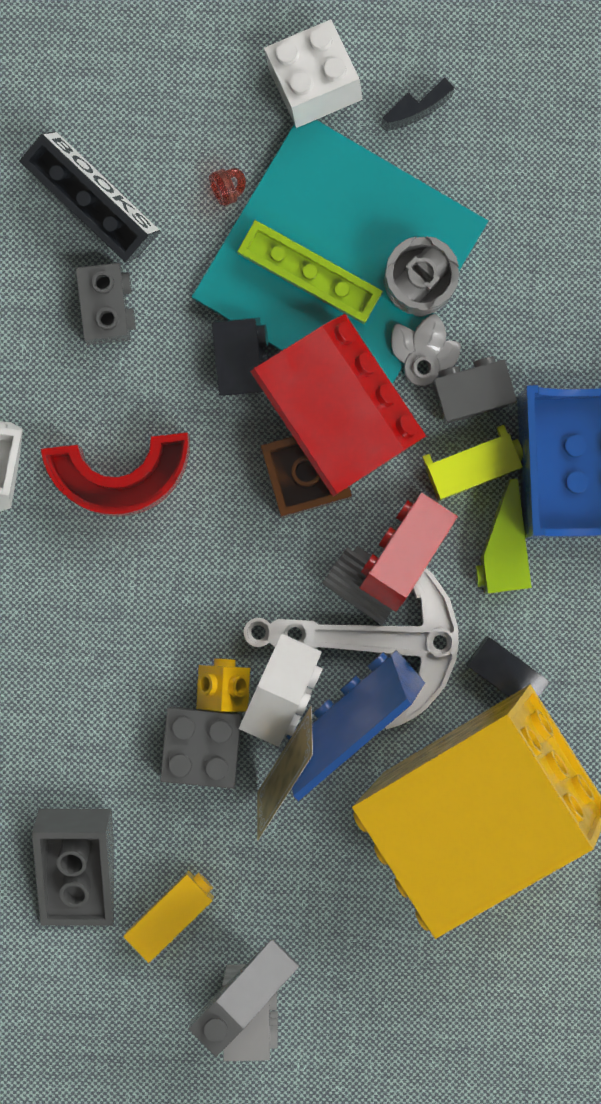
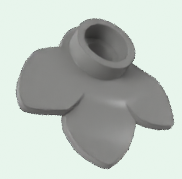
(427, 345)

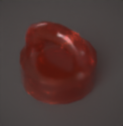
(223, 186)

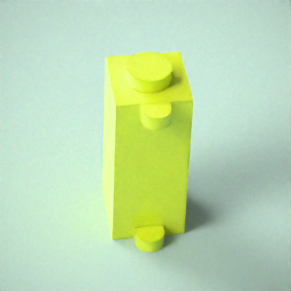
(474, 465)

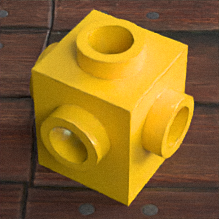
(223, 686)

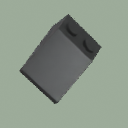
(74, 866)

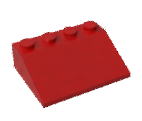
(338, 404)

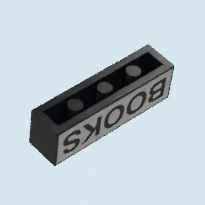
(89, 196)

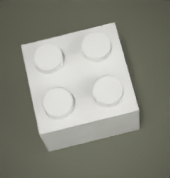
(313, 73)
(282, 691)

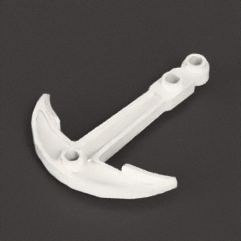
(407, 640)

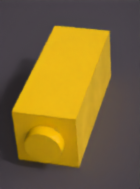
(169, 915)

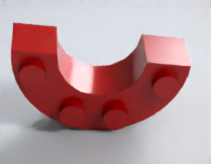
(123, 494)

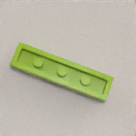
(309, 272)

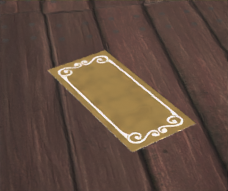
(284, 773)

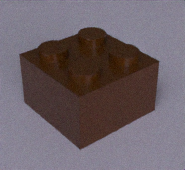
(295, 479)

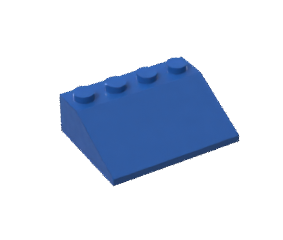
(357, 716)

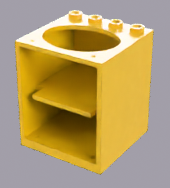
(481, 813)

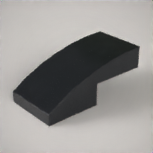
(409, 110)
(504, 669)

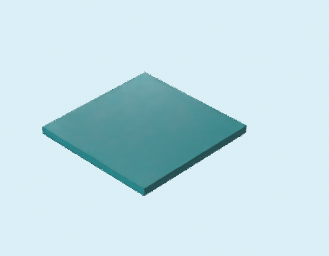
(346, 210)

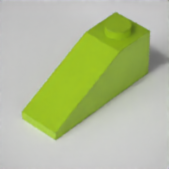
(505, 552)

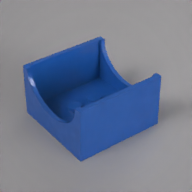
(560, 462)

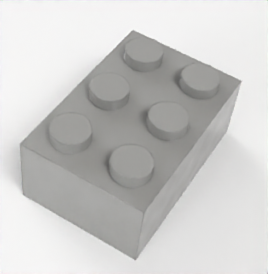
(259, 1035)

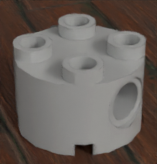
(421, 275)

